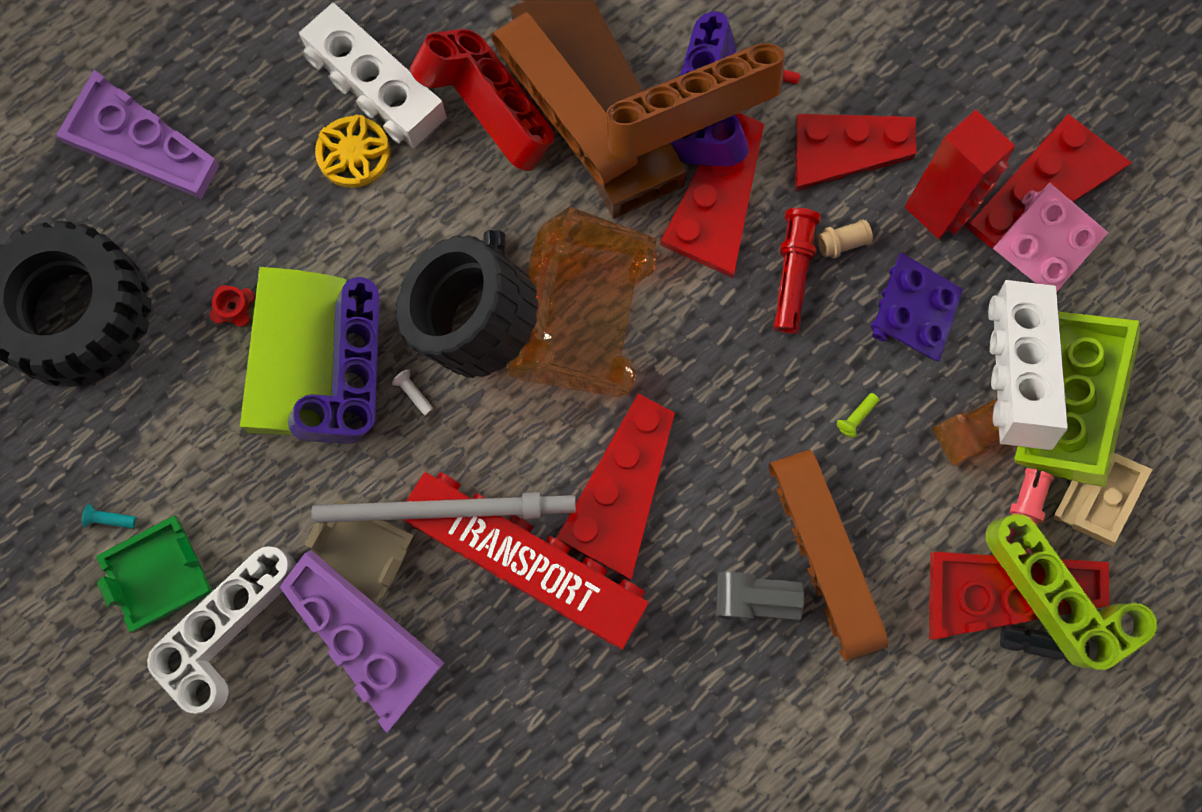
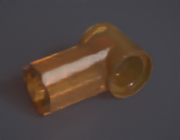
(967, 433)

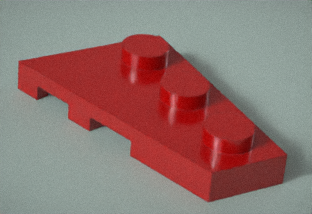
(848, 144)

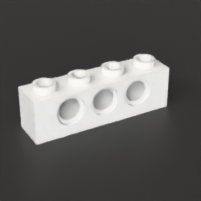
(337, 33)
(1027, 365)

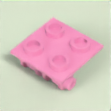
(1050, 237)

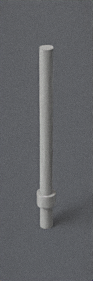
(529, 505)

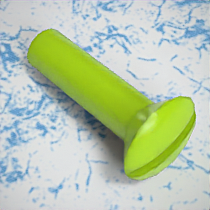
(848, 426)

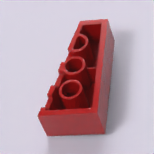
(960, 175)

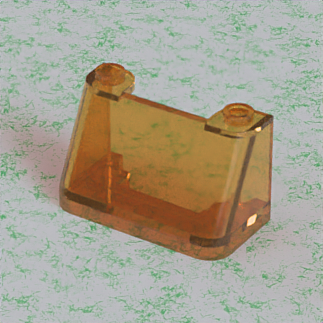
(584, 296)

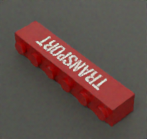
(534, 565)

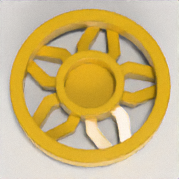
(352, 151)

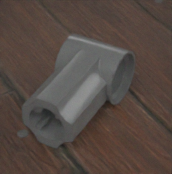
(750, 597)

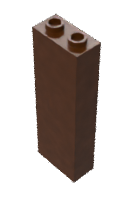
(595, 57)

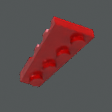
(715, 208)
(621, 490)

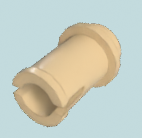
(838, 240)

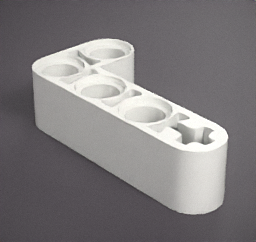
(228, 622)

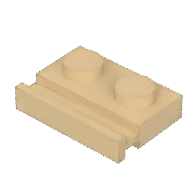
(1104, 510)

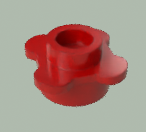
(224, 297)

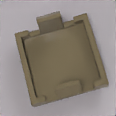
(362, 552)

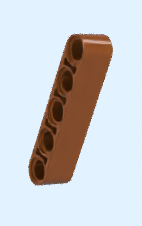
(560, 95)
(694, 100)
(831, 557)

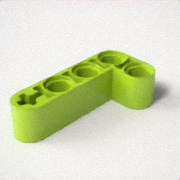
(1060, 584)

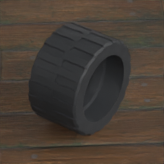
(438, 286)

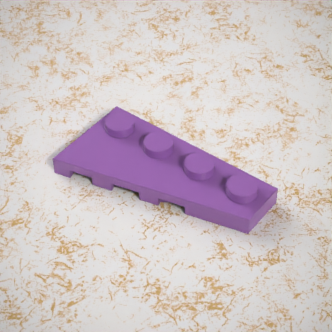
(125, 133)
(370, 645)

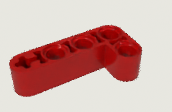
(488, 89)

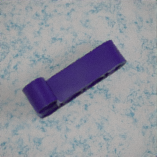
(724, 141)
(346, 360)

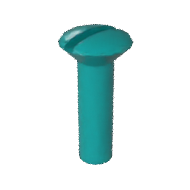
(91, 516)

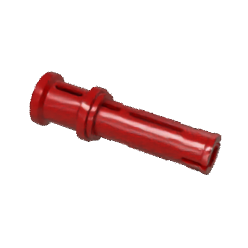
(797, 253)

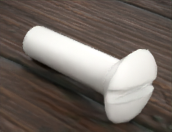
(403, 380)

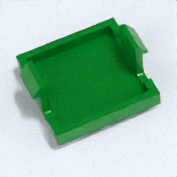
(152, 574)

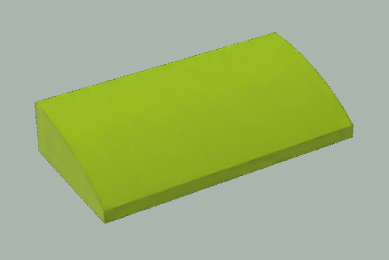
(289, 347)
(1096, 376)

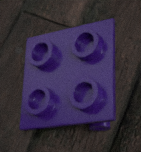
(917, 308)

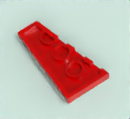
(1068, 159)
(977, 594)

